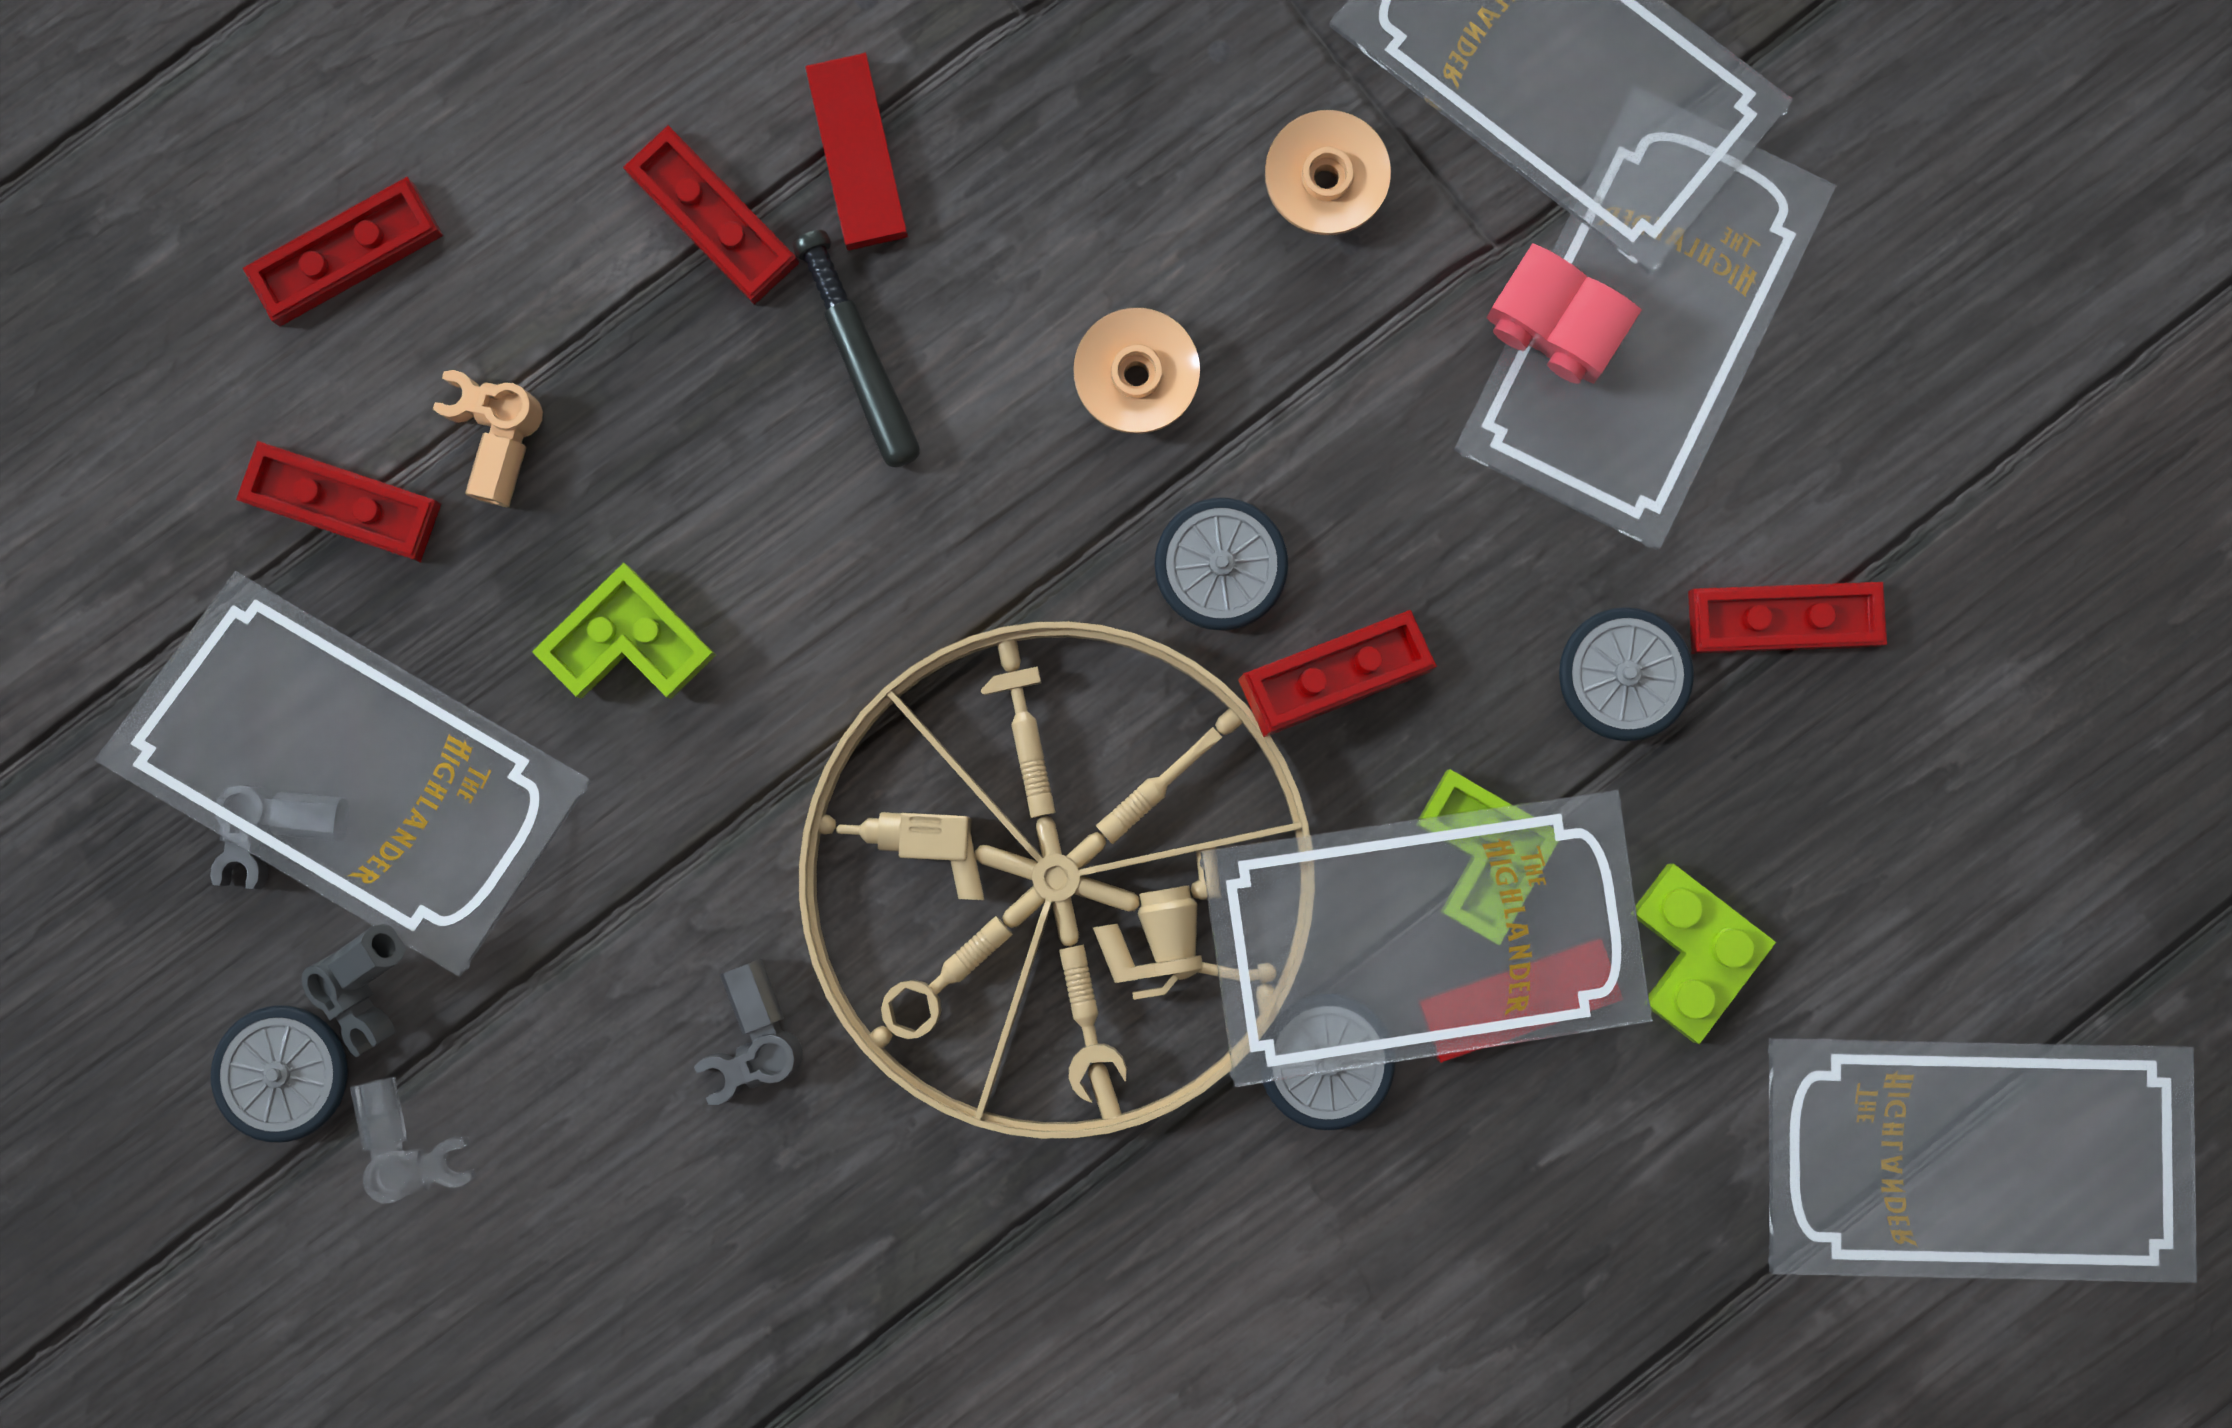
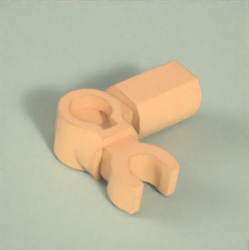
(511, 415)

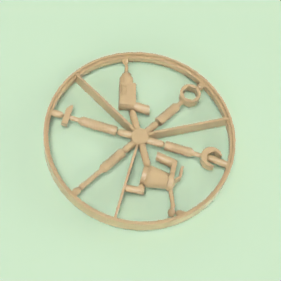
(1165, 914)

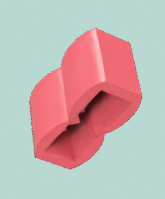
(1562, 315)

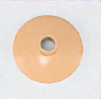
(1334, 144)
(1143, 340)

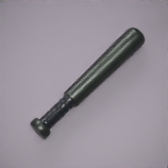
(861, 360)

